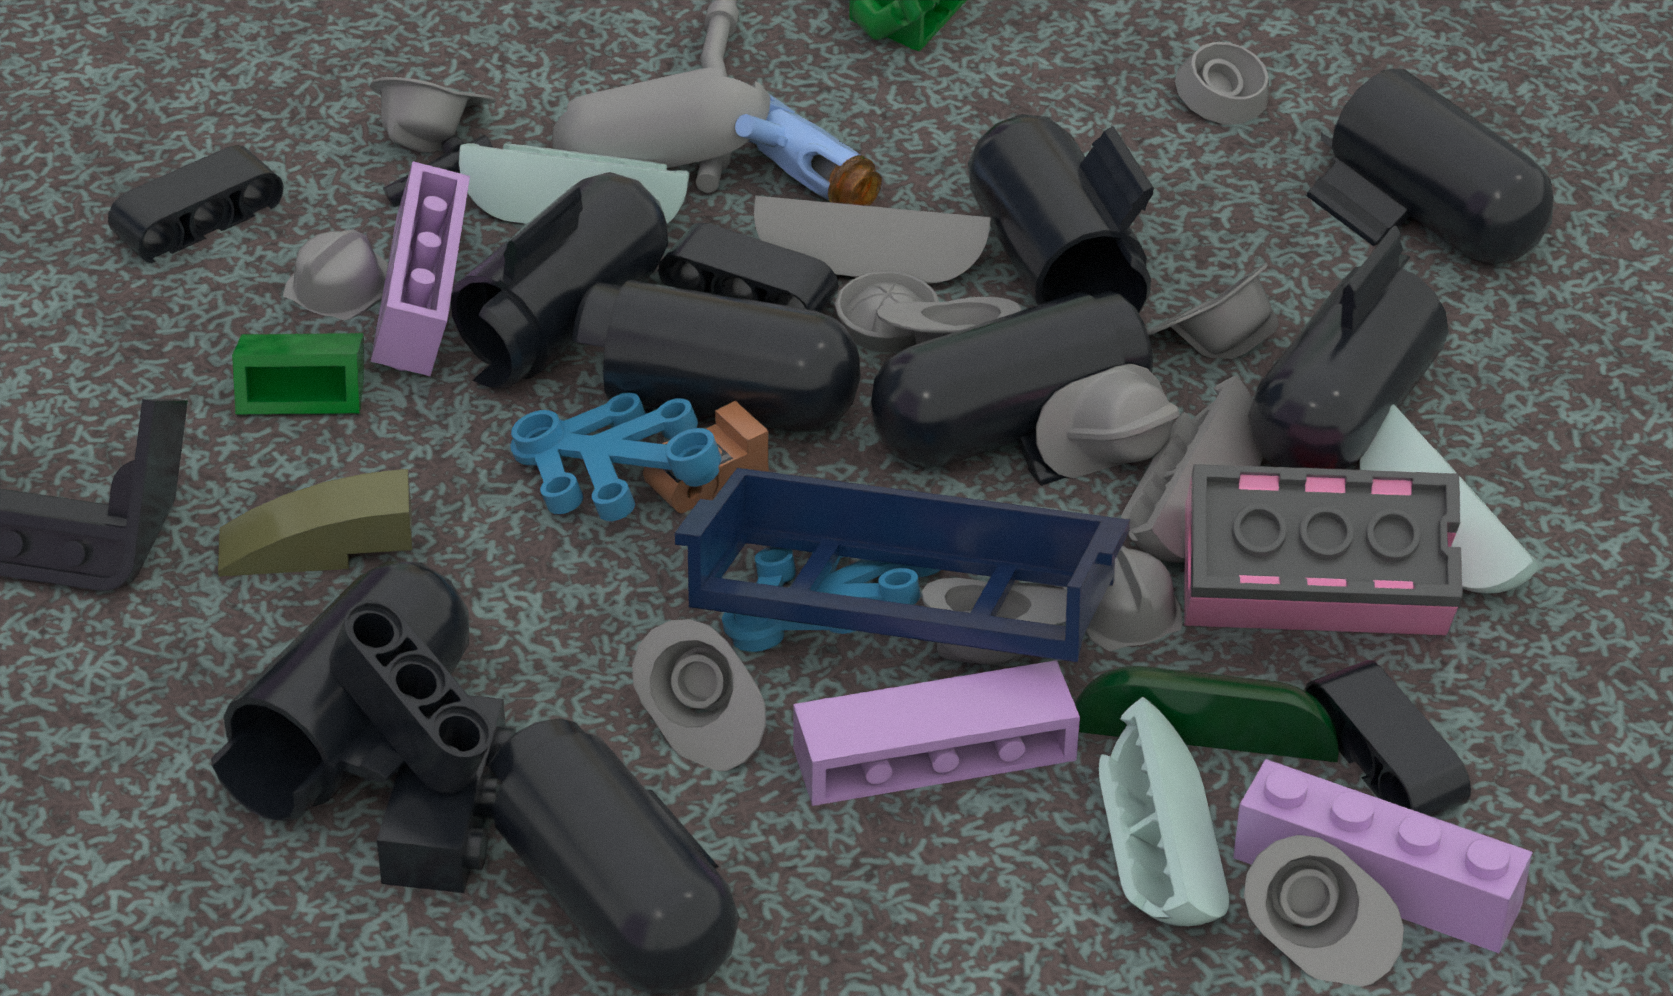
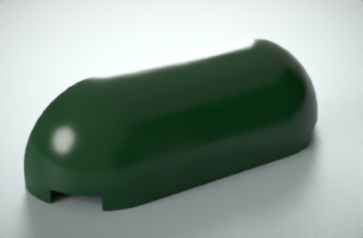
(1214, 711)

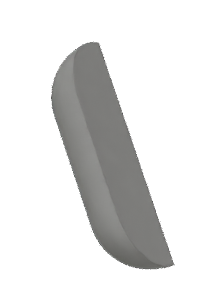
(662, 119)
(872, 238)
(1213, 437)

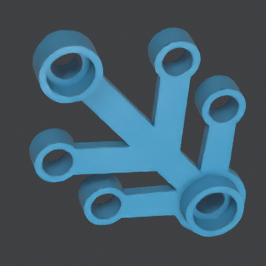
(544, 438)
(777, 566)

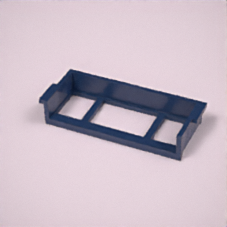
(902, 529)

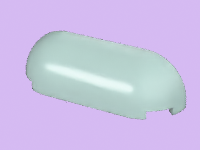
(526, 179)
(1489, 553)
(1161, 823)

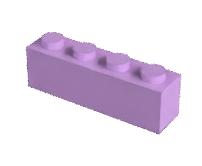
(421, 269)
(935, 732)
(1426, 865)

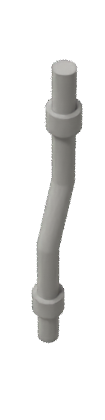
(720, 24)

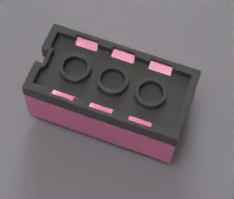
(1322, 549)

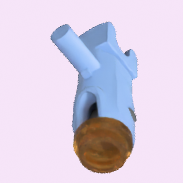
(812, 155)

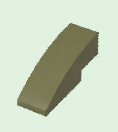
(320, 526)

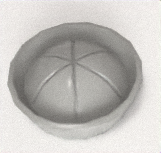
(1224, 83)
(862, 298)

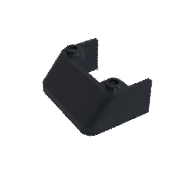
(92, 541)

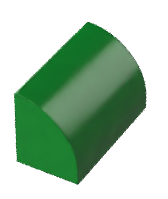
(298, 373)

